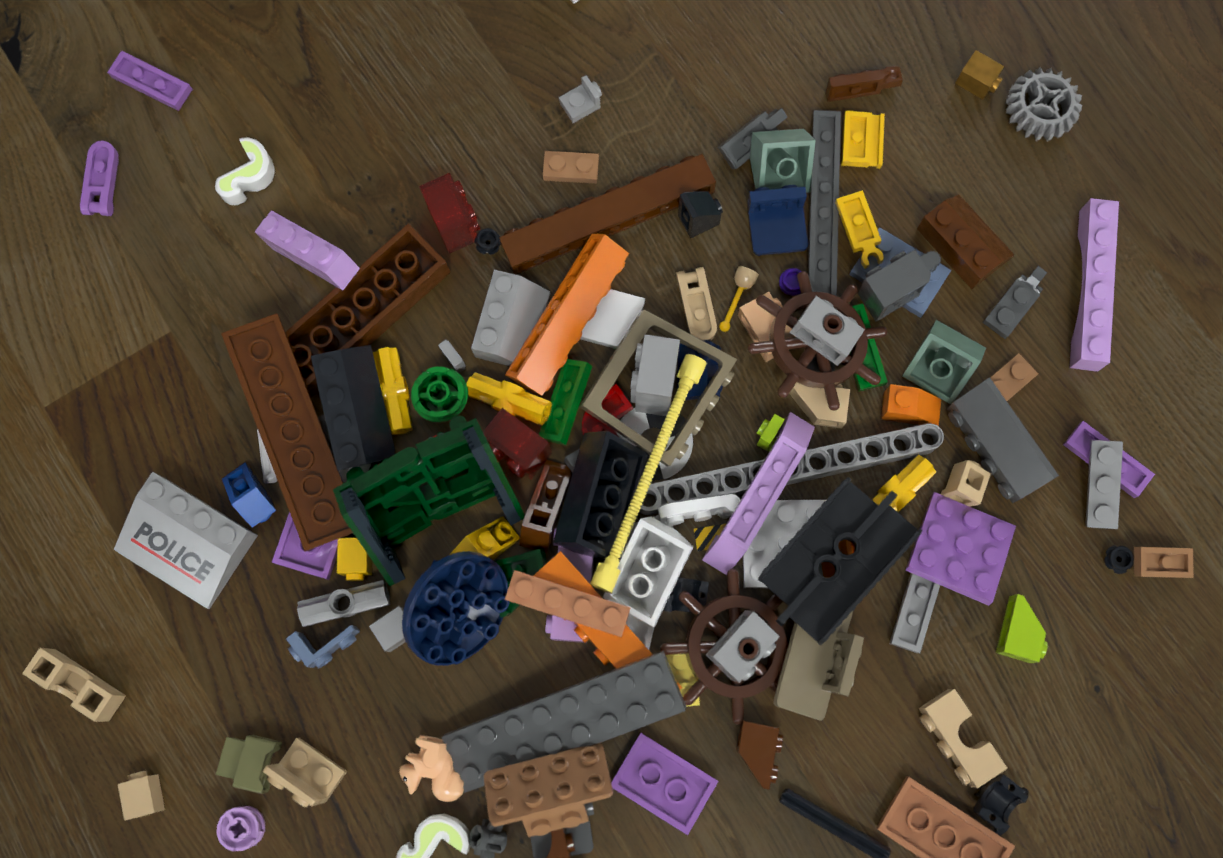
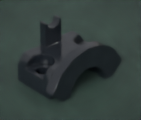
(694, 587)
(999, 801)

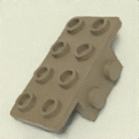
(817, 670)

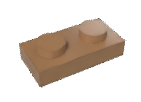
(570, 167)
(1013, 376)
(1163, 562)

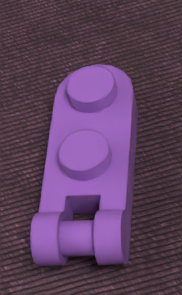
(99, 179)

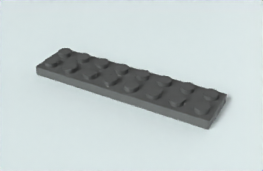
(567, 719)

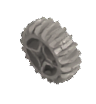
(1043, 91)

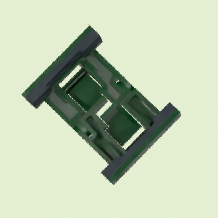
(397, 482)

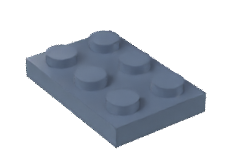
(891, 247)

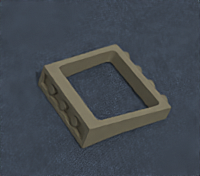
(620, 357)

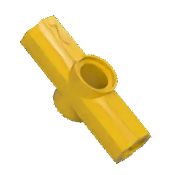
(394, 390)
(510, 397)
(906, 483)

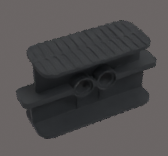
(879, 541)

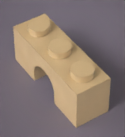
(87, 691)
(973, 764)

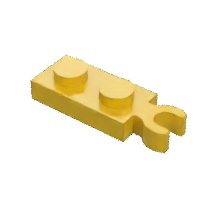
(860, 226)

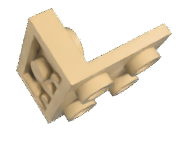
(306, 774)

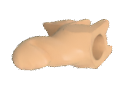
(432, 763)

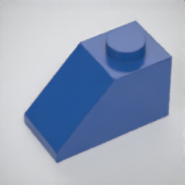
(248, 495)

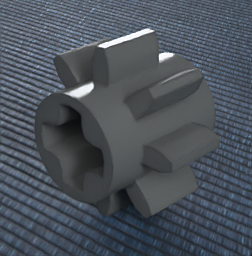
(487, 839)

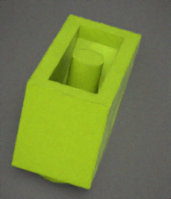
(1021, 632)

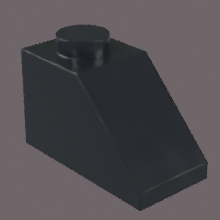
(699, 212)

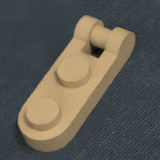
(697, 304)

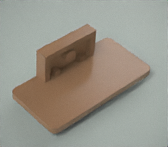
(548, 790)

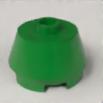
(439, 394)

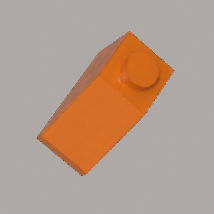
(910, 405)

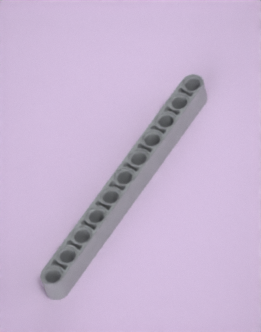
(827, 454)

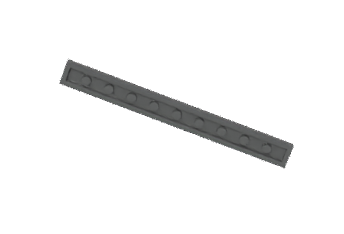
(823, 210)

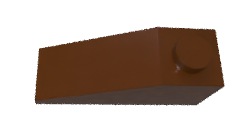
(545, 506)

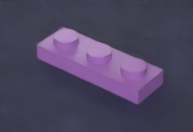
(150, 80)
(1133, 474)

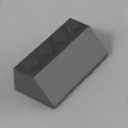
(1001, 441)

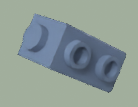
(303, 650)

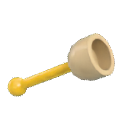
(744, 279)

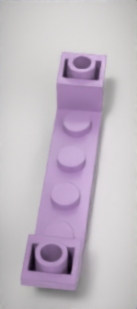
(761, 494)

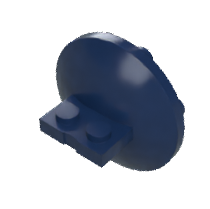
(455, 608)

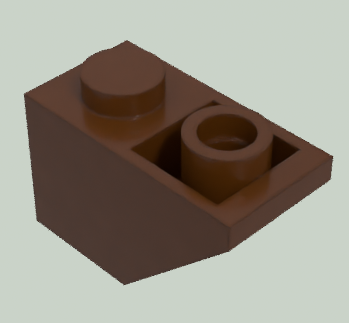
(757, 750)

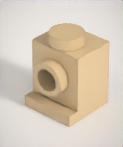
(967, 483)

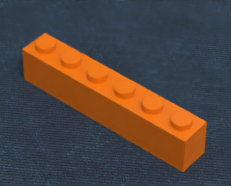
(567, 314)
(610, 648)

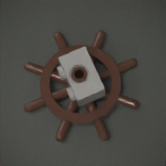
(824, 330)
(738, 648)

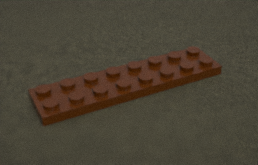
(288, 428)

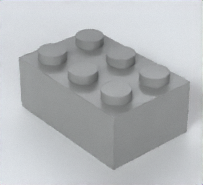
(654, 374)

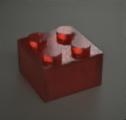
(450, 212)
(517, 445)

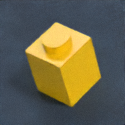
(352, 560)

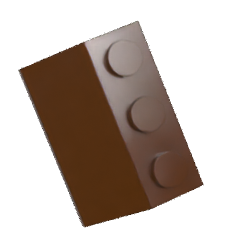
(964, 240)

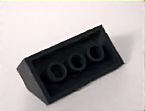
(353, 406)
(599, 494)

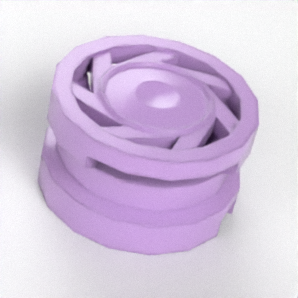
(240, 828)

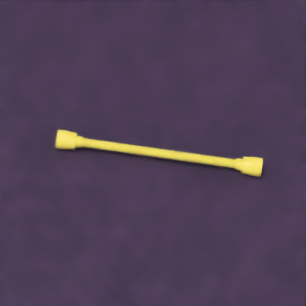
(607, 572)

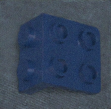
(777, 220)

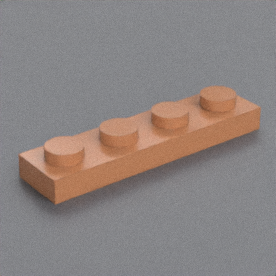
(567, 603)

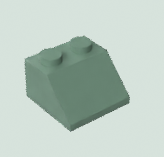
(782, 158)
(944, 362)

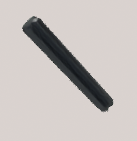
(834, 825)

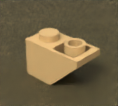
(815, 405)

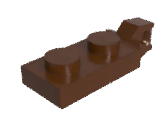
(862, 84)

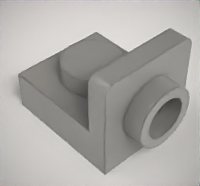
(581, 100)

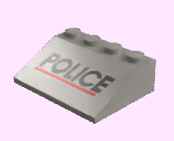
(183, 540)

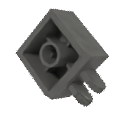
(897, 283)

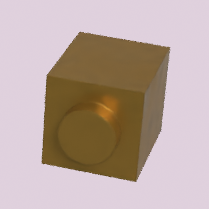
(980, 75)

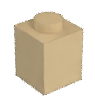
(140, 795)

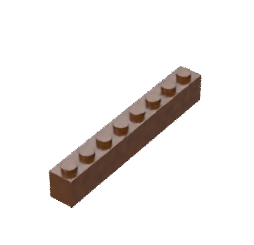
(606, 214)

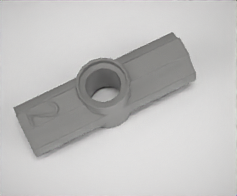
(326, 606)

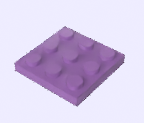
(961, 548)

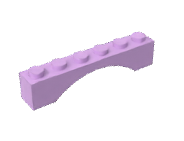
(1094, 321)

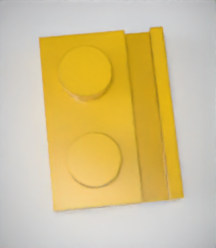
(862, 139)

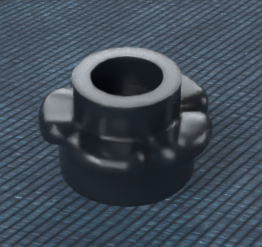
(483, 236)
(1126, 556)

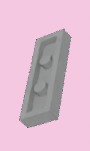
(1104, 484)
(914, 613)

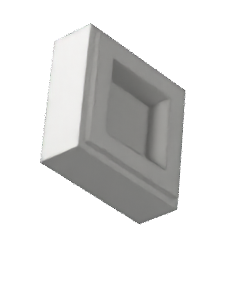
(452, 356)

